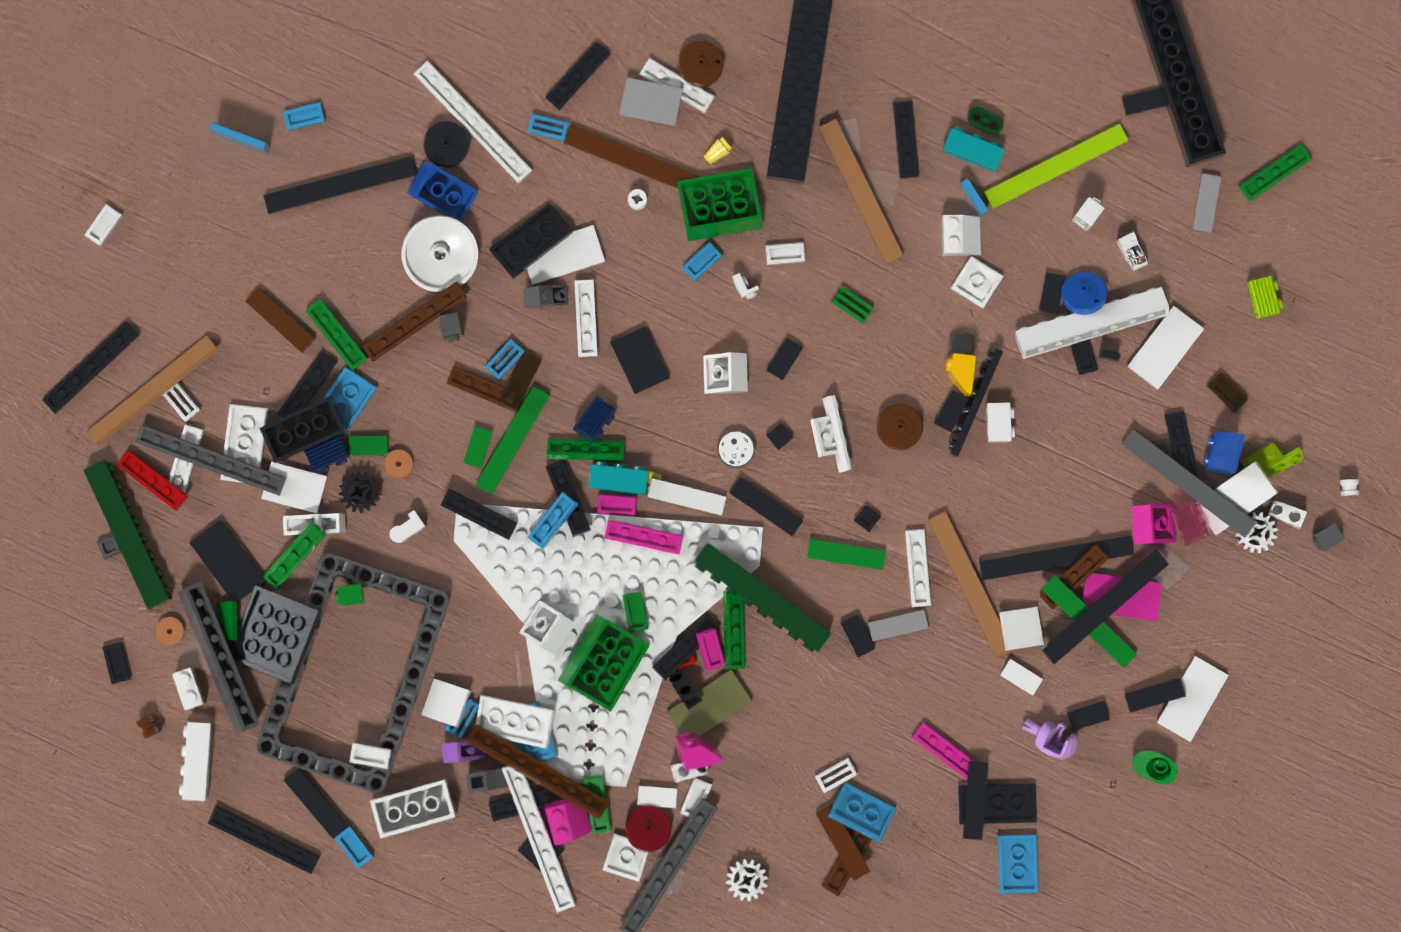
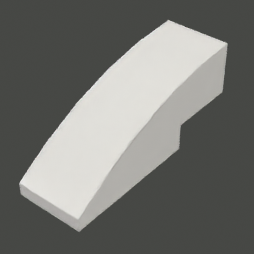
(328, 523)

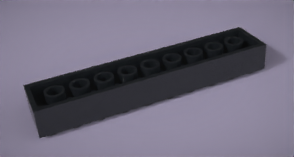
(1179, 80)
(799, 90)

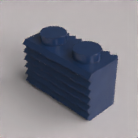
(594, 419)
(327, 454)

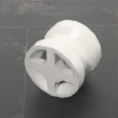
(636, 202)
(1349, 487)

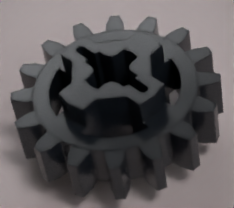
(371, 486)

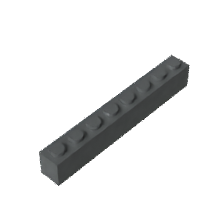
(218, 658)

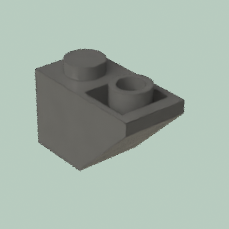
(545, 296)
(451, 327)
(486, 780)

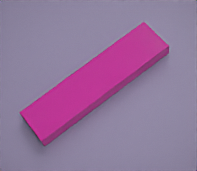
(643, 537)
(942, 749)

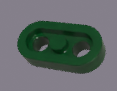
(985, 120)

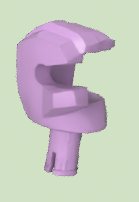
(1050, 741)

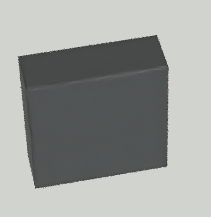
(960, 343)
(108, 547)

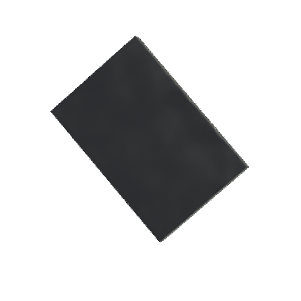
(639, 360)

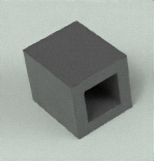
(1327, 537)

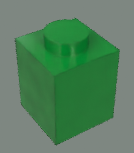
(350, 595)

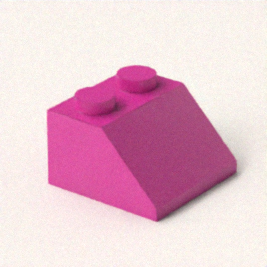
(1153, 524)
(696, 751)
(566, 821)

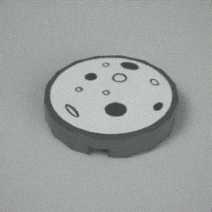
(736, 449)

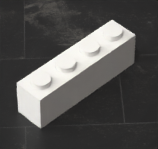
(197, 761)

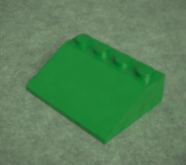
(720, 204)
(603, 662)

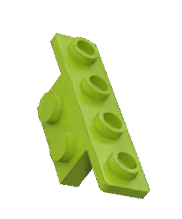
(1272, 460)

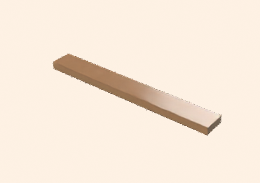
(861, 191)
(152, 390)
(969, 582)

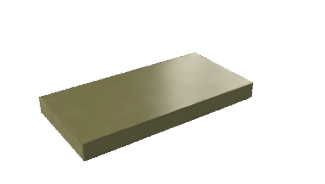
(720, 701)

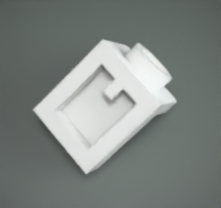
(742, 284)

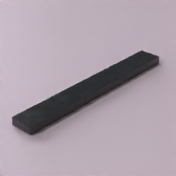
(339, 185)
(1051, 558)
(1105, 606)

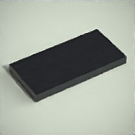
(531, 241)
(227, 561)
(1005, 803)

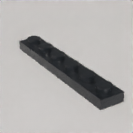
(978, 395)

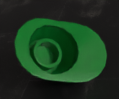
(1155, 766)

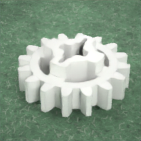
(1261, 539)
(753, 891)

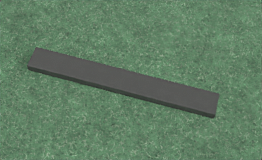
(211, 460)
(1189, 483)
(669, 867)

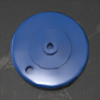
(1084, 293)

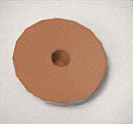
(398, 463)
(169, 631)

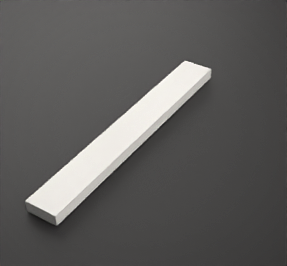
(473, 122)
(539, 839)

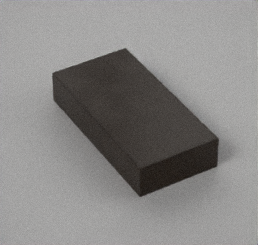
(1227, 392)

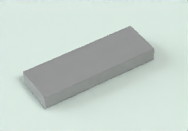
(1206, 203)
(898, 625)

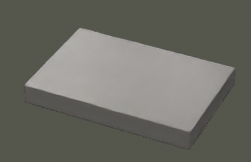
(651, 101)

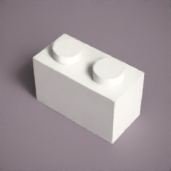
(1088, 213)
(999, 422)
(189, 688)

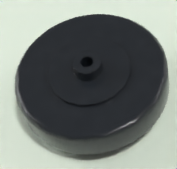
(446, 144)

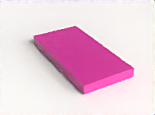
(1141, 605)

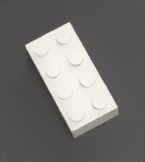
(413, 808)

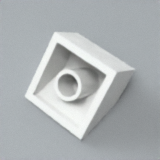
(960, 235)
(725, 373)
(547, 628)

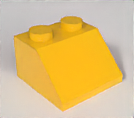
(961, 371)

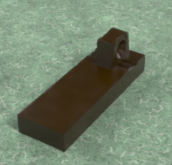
(520, 382)

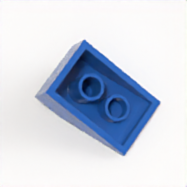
(442, 191)
(1224, 452)

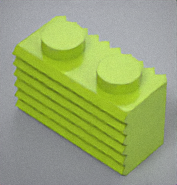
(1264, 297)

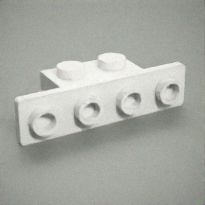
(829, 435)

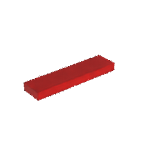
(152, 480)

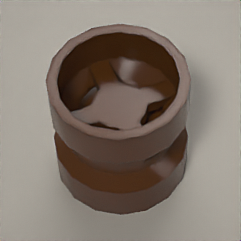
(149, 726)

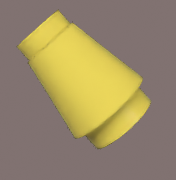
(718, 150)

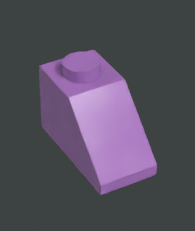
(461, 752)

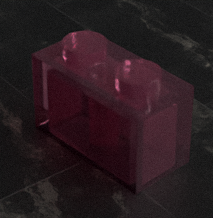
(1190, 522)

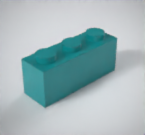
(973, 149)
(619, 478)

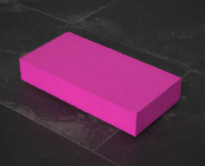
(616, 505)
(710, 649)

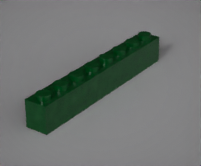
(127, 535)
(761, 596)

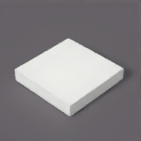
(977, 282)
(1021, 628)
(445, 702)
(624, 859)

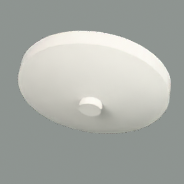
(439, 253)

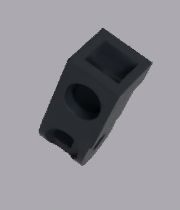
(685, 690)

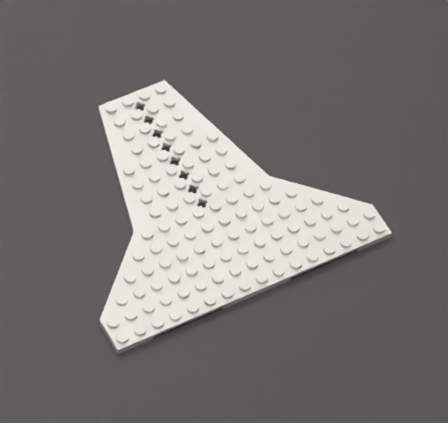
(586, 579)

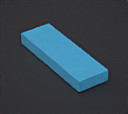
(553, 520)

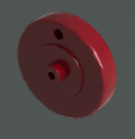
(648, 828)

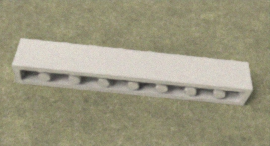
(1078, 328)

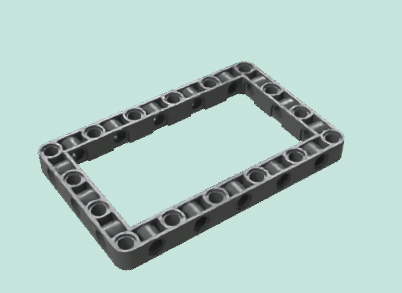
(408, 692)

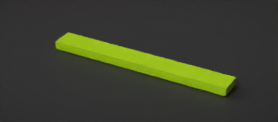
(1056, 166)

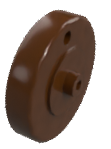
(700, 64)
(899, 427)

